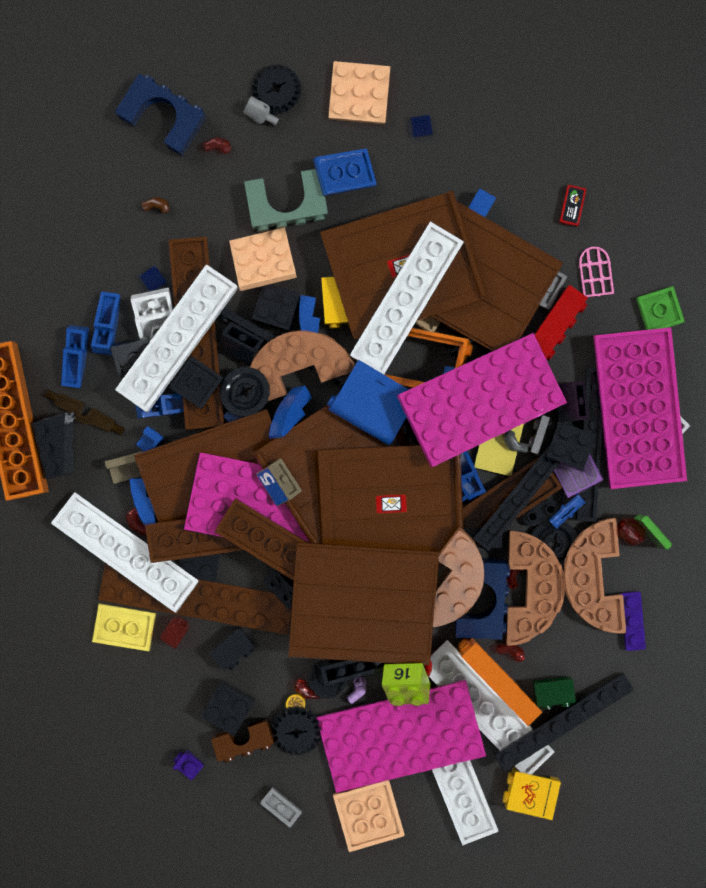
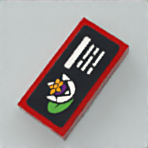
(572, 205)

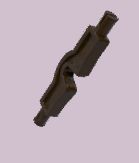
(94, 417)

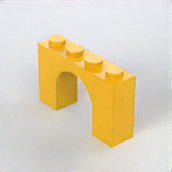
(333, 307)

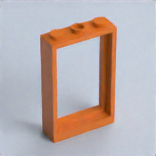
(464, 351)
(498, 680)

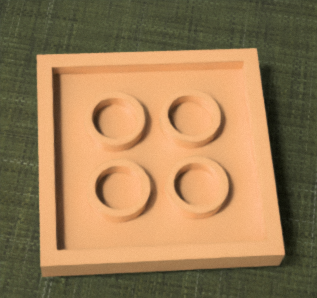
(359, 92)
(262, 259)
(368, 815)

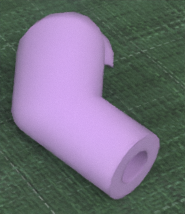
(359, 689)

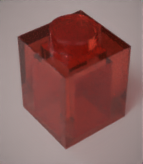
(175, 632)

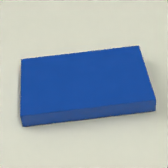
(344, 172)

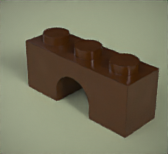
(227, 747)

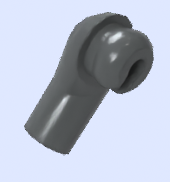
(512, 443)

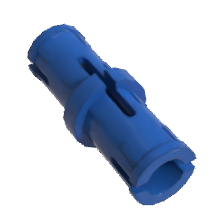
(567, 511)

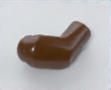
(156, 202)

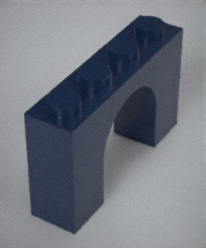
(145, 93)
(490, 623)

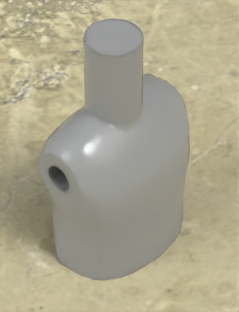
(259, 111)

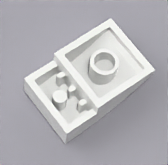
(151, 311)

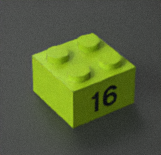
(406, 684)

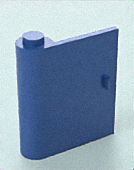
(370, 403)

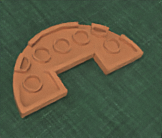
(297, 351)
(585, 580)
(462, 583)
(543, 587)

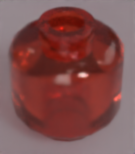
(631, 531)

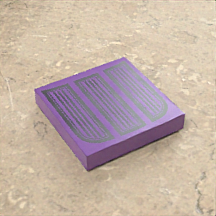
(576, 481)

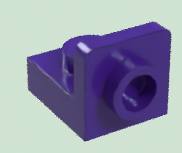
(188, 764)

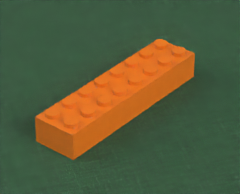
(19, 456)

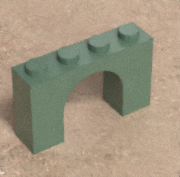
(264, 216)

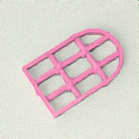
(592, 279)

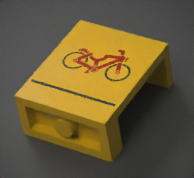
(531, 794)

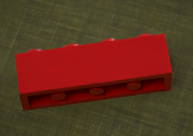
(559, 319)

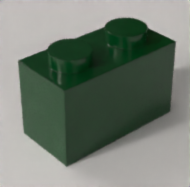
(554, 692)

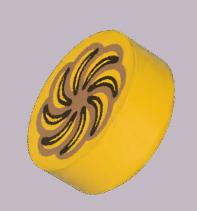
(295, 700)

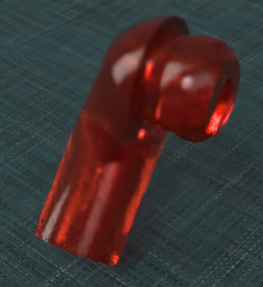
(217, 142)
(133, 522)
(512, 580)
(517, 652)
(303, 690)

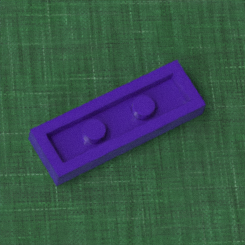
(634, 636)

